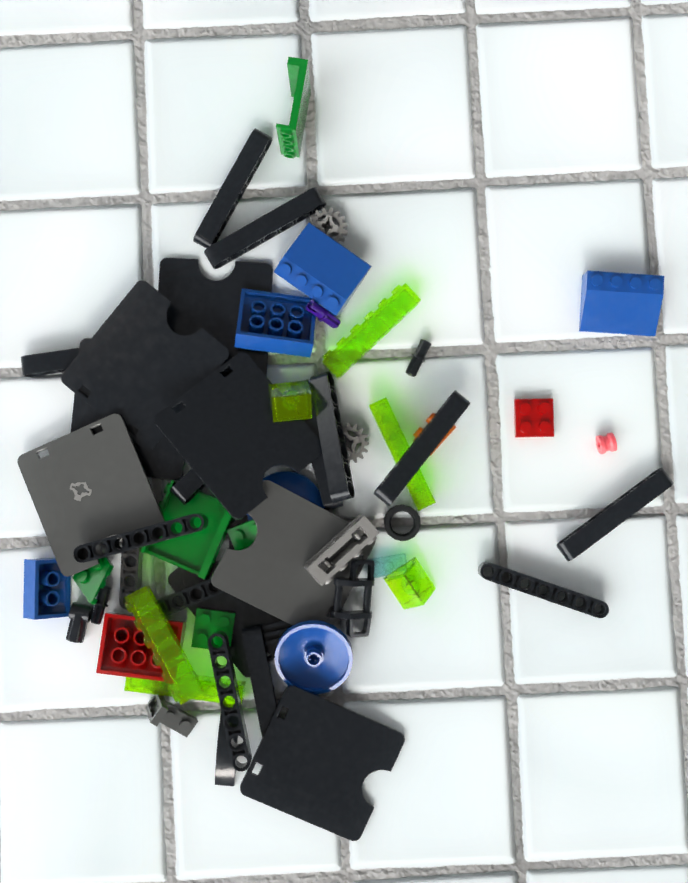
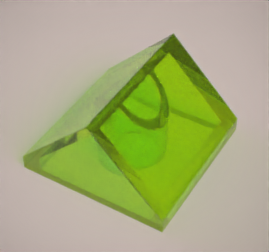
(290, 401)
(410, 584)

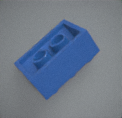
(45, 590)

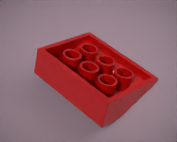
(124, 651)

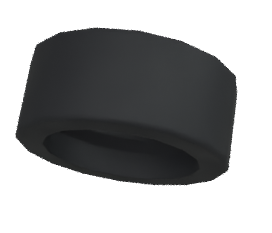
(416, 520)

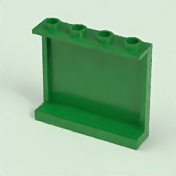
(291, 135)
(196, 550)

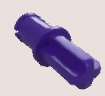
(323, 314)

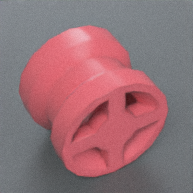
(606, 443)

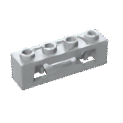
(356, 528)

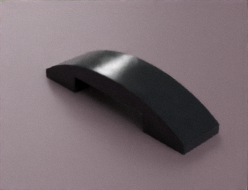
(223, 769)

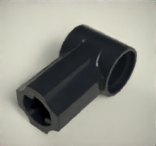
(79, 617)

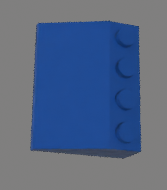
(322, 269)
(620, 303)
(275, 323)

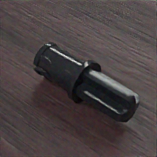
(418, 358)
(102, 600)

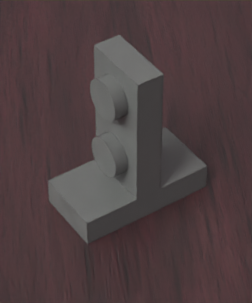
(169, 715)

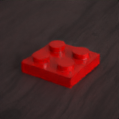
(533, 418)

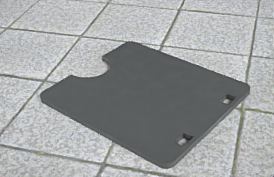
(119, 486)
(272, 569)

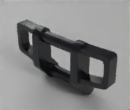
(352, 581)

